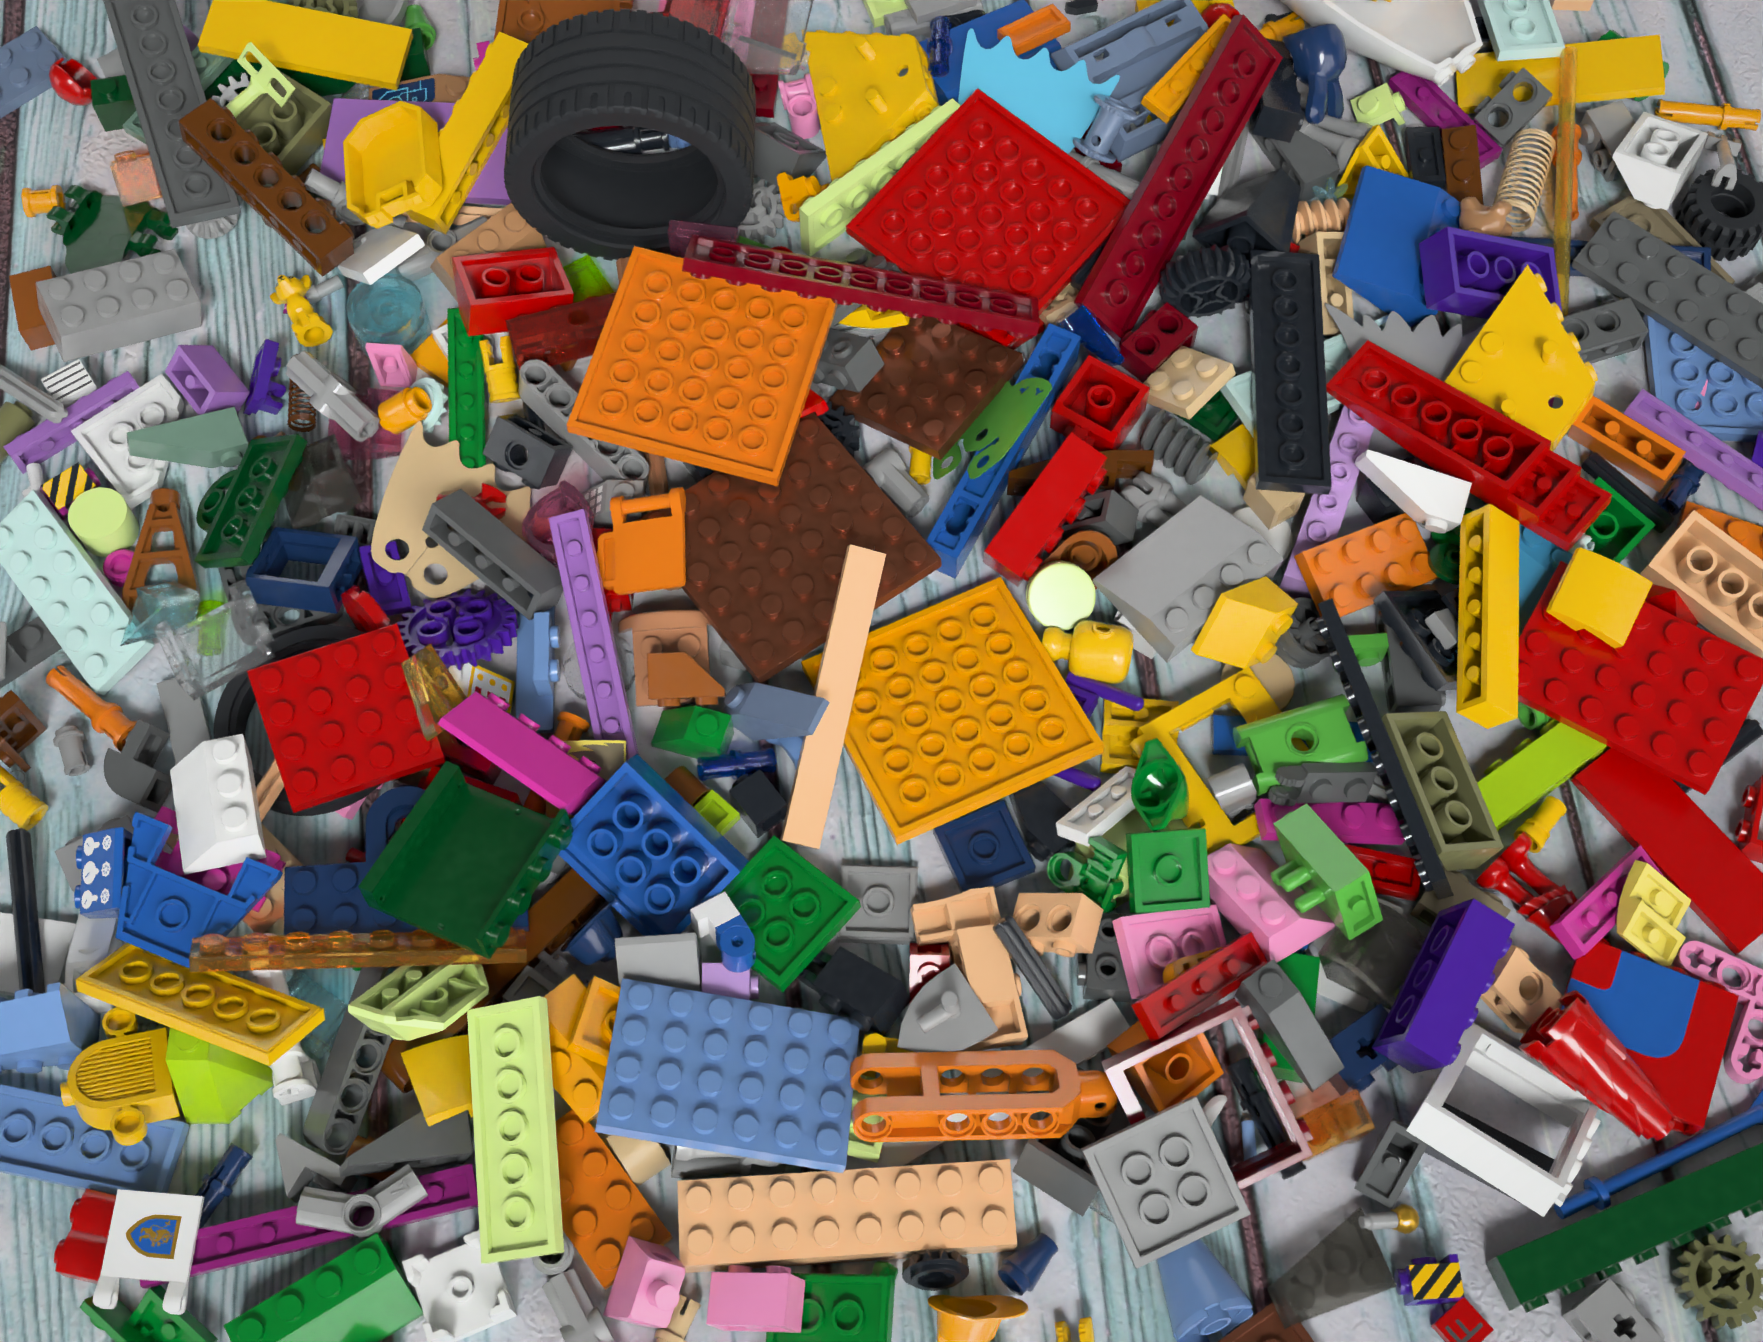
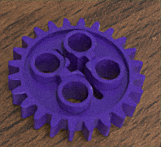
(460, 627)

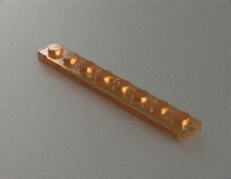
(341, 950)

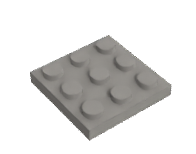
(1165, 1181)

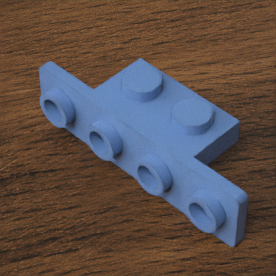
(537, 668)

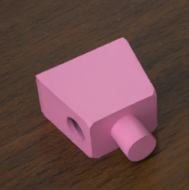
(645, 1285)

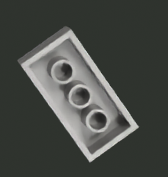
(118, 304)

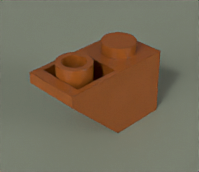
(680, 677)

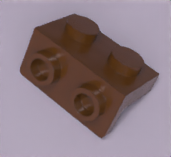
(17, 730)

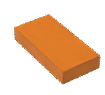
(1035, 29)

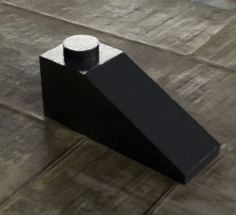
(1037, 815)

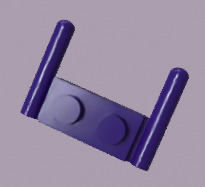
(1087, 694)

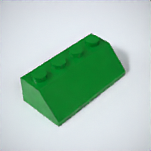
(345, 1300)

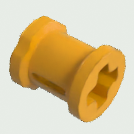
(42, 200)

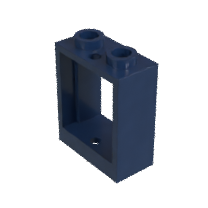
(335, 551)

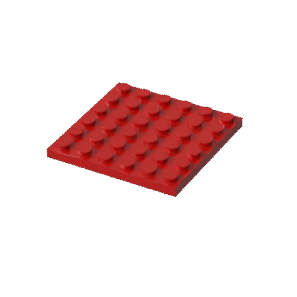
(991, 209)

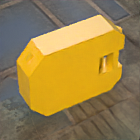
(392, 157)

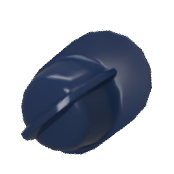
(596, 938)

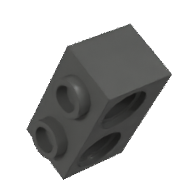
(1517, 112)

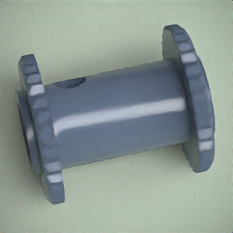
(1105, 126)

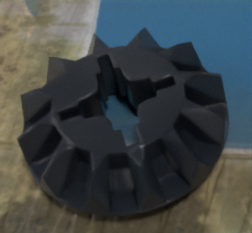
(935, 1270)

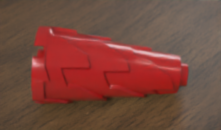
(1595, 1062)

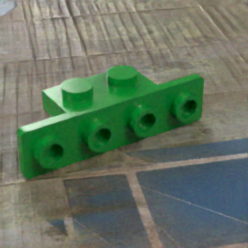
(147, 1322)

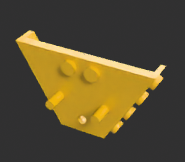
(861, 92)
(1527, 360)

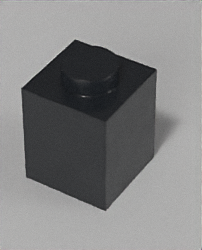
(758, 802)

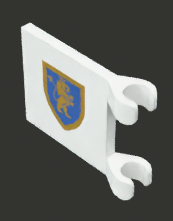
(153, 1241)

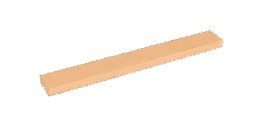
(836, 684)

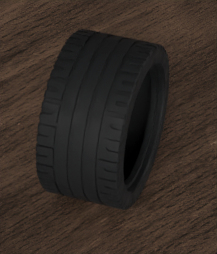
(634, 74)

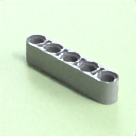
(554, 391)

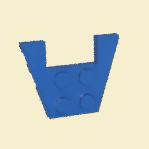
(168, 911)

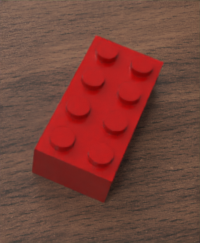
(1044, 510)

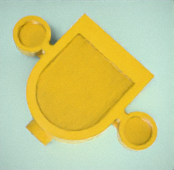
(122, 1080)

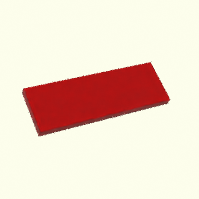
(1680, 842)

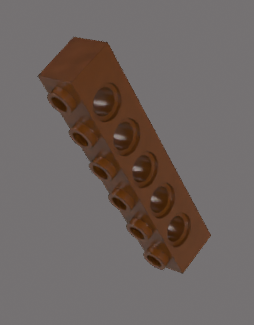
(321, 250)

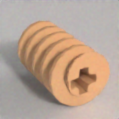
(1320, 218)

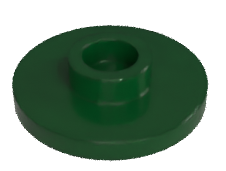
(1445, 562)

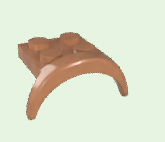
(665, 633)

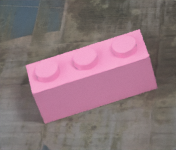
(1255, 904)

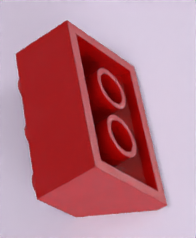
(508, 285)

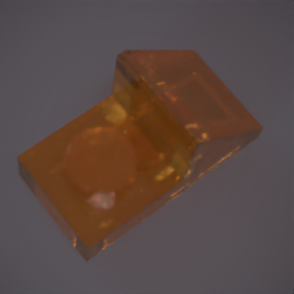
(1338, 1123)

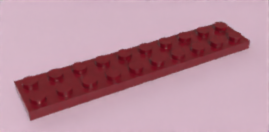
(1179, 178)
(862, 285)

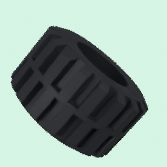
(1711, 229)

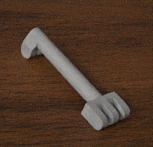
(1726, 150)

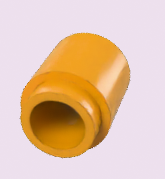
(404, 409)

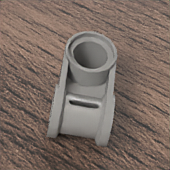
(1234, 792)

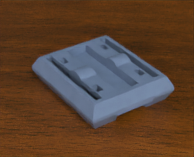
(1141, 53)

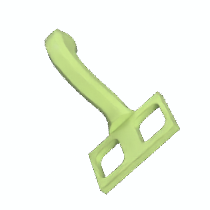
(259, 82)

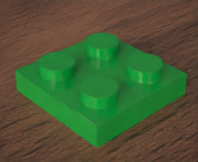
(1167, 870)

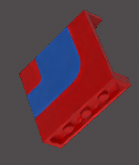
(1664, 1020)

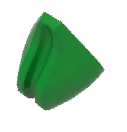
(1159, 787)

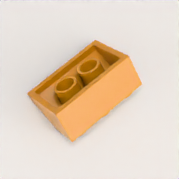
(574, 1077)

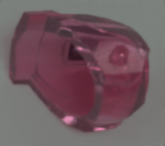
(536, 523)

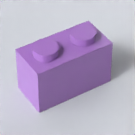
(206, 379)

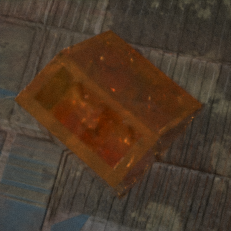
(134, 178)

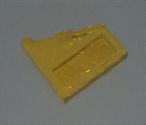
(431, 689)

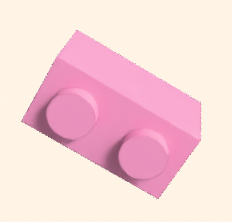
(756, 1300)

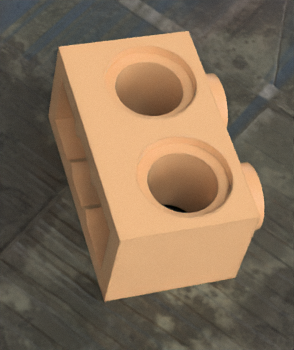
(1058, 922)

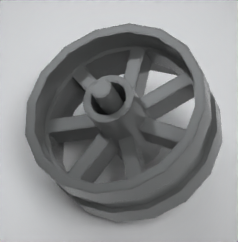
(1305, 634)

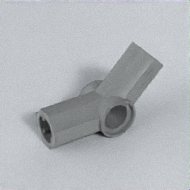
(336, 1210)

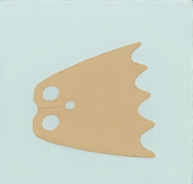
(413, 487)

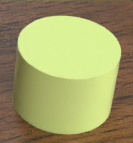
(103, 521)

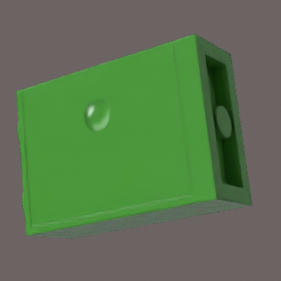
(1326, 872)

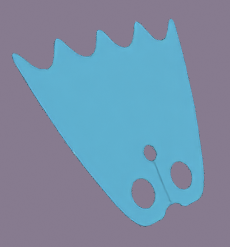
(1045, 99)

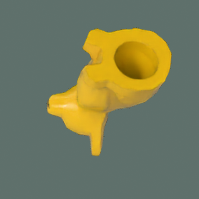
(308, 326)

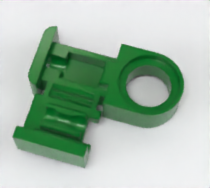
(1099, 871)

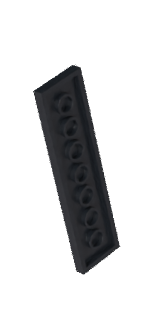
(1288, 373)
(1385, 759)

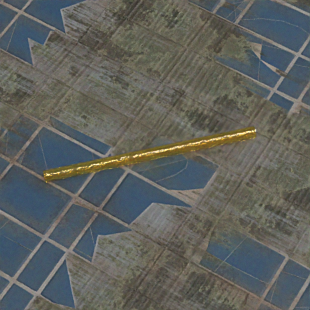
(1564, 171)

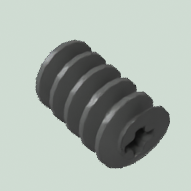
(1176, 449)

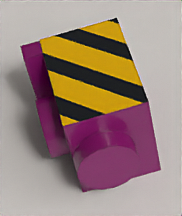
(67, 486)

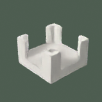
(459, 1292)

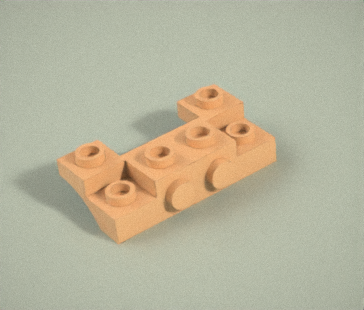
(967, 927)

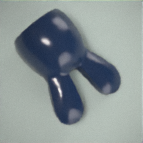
(1318, 62)

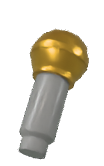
(1402, 1218)

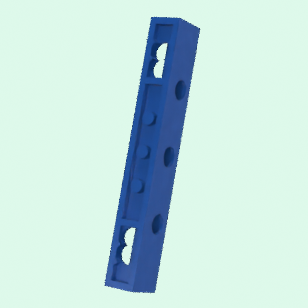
(977, 498)

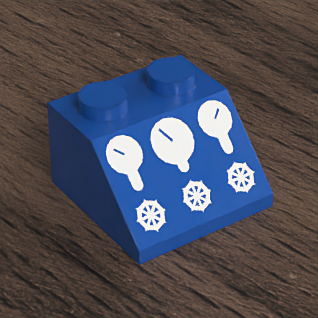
(103, 872)

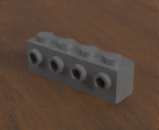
(494, 553)

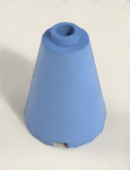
(1201, 1294)

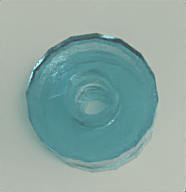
(388, 313)

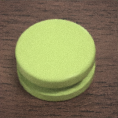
(1060, 595)

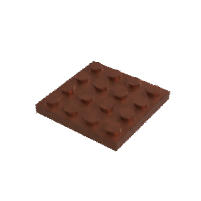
(930, 384)

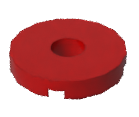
(364, 610)

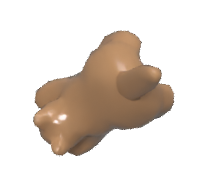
(1485, 219)

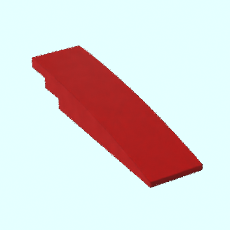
(1472, 443)

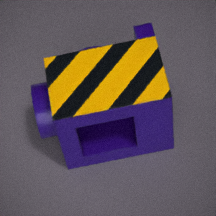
(1429, 1282)

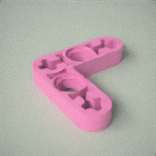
(1750, 997)

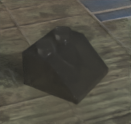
(1375, 960)

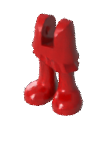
(1540, 910)

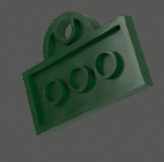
(244, 501)

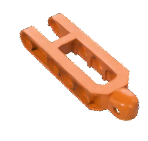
(919, 1112)

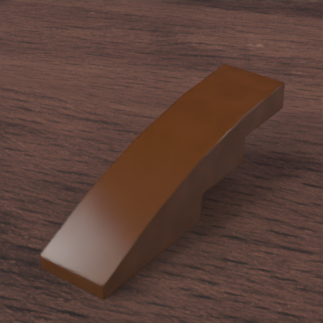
(1119, 464)

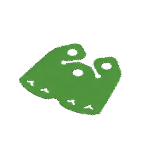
(1004, 418)

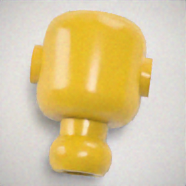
(1093, 650)

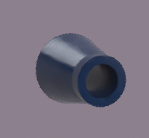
(1026, 1265)

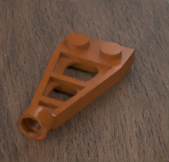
(161, 516)

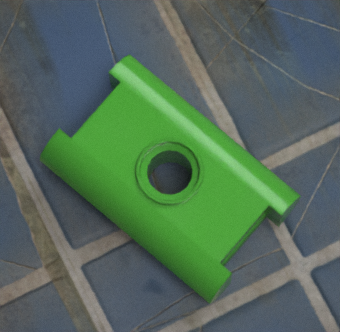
(1319, 724)

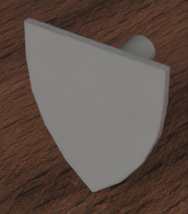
(945, 1016)

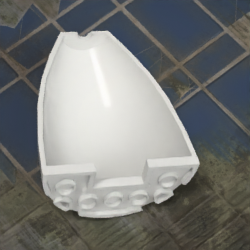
(1407, 35)

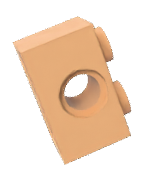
(1520, 991)

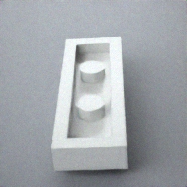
(1099, 810)

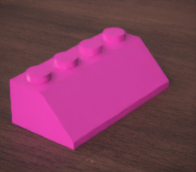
(523, 752)

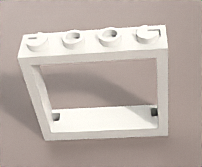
(1489, 1157)

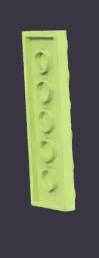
(830, 211)
(515, 1131)

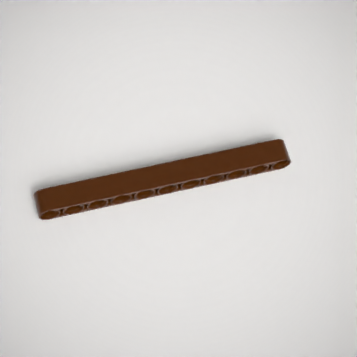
(550, 926)

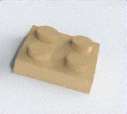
(1187, 381)

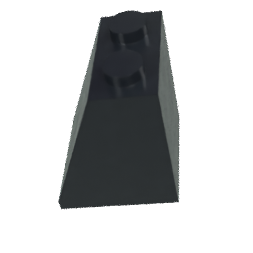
(1253, 215)

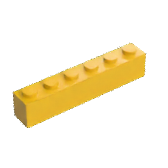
(473, 131)
(1488, 617)

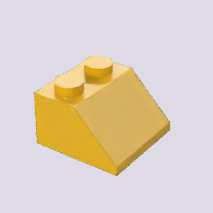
(1246, 624)

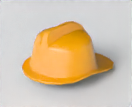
(973, 1316)

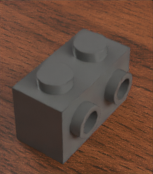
(847, 361)
(1103, 969)

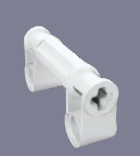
(294, 1073)

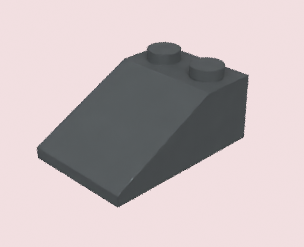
(1059, 1165)

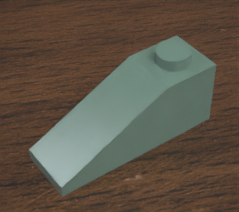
(200, 440)

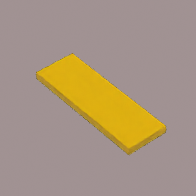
(308, 41)
(1604, 72)
(202, 1004)

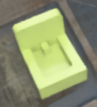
(1379, 106)

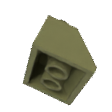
(289, 130)

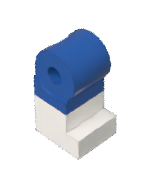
(728, 930)

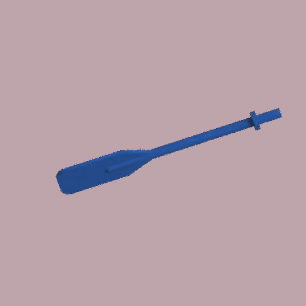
(1599, 1192)

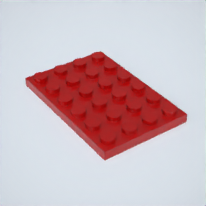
(1661, 698)

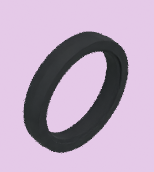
(239, 700)

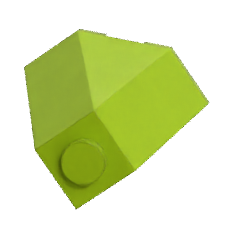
(213, 1080)

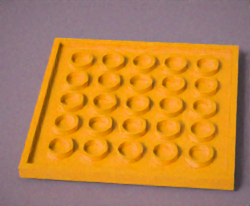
(959, 711)

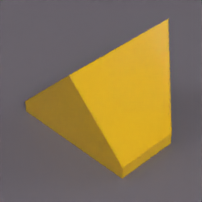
(1375, 152)

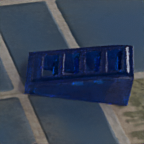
(1093, 337)

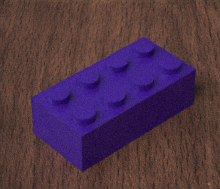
(1475, 270)
(1444, 987)

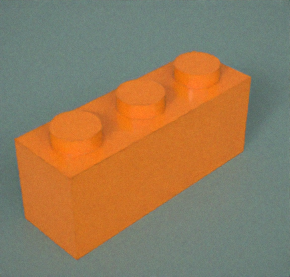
(1626, 444)

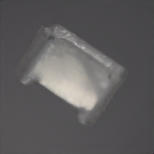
(768, 34)

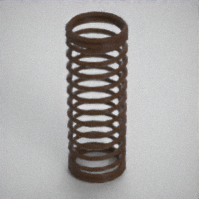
(299, 415)

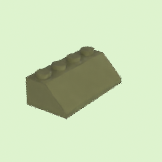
(1444, 788)

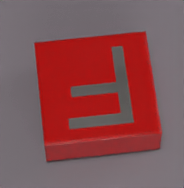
(1462, 1324)

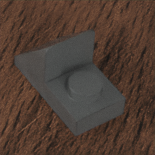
(27, 649)
(1390, 1164)

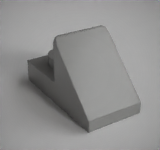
(301, 1164)

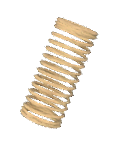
(1519, 203)

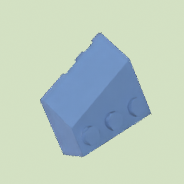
(45, 1029)

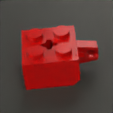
(1099, 405)

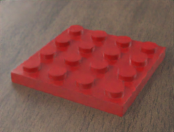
(342, 718)

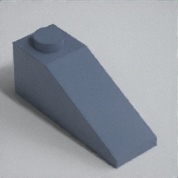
(773, 712)

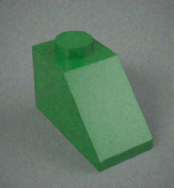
(694, 732)

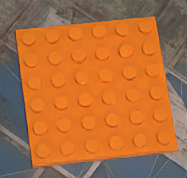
(702, 369)

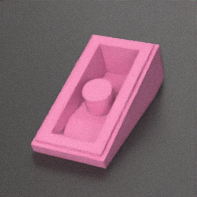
(392, 364)

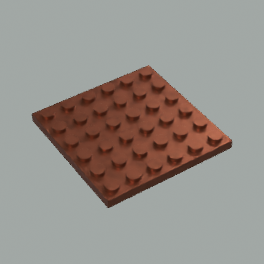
(773, 556)

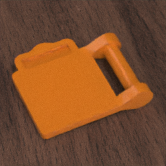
(644, 552)

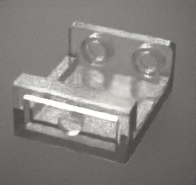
(216, 645)

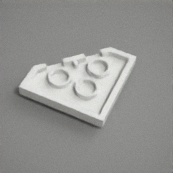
(106, 438)

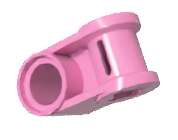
(800, 106)

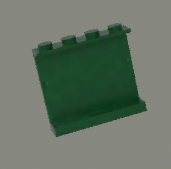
(465, 863)

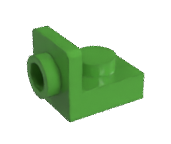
(1368, 648)

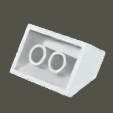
(1658, 159)
(217, 806)

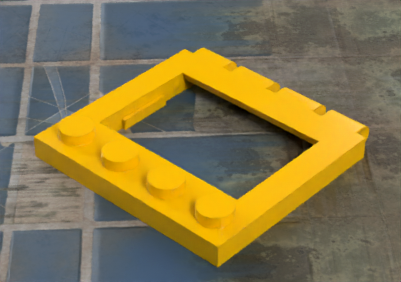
(1254, 703)

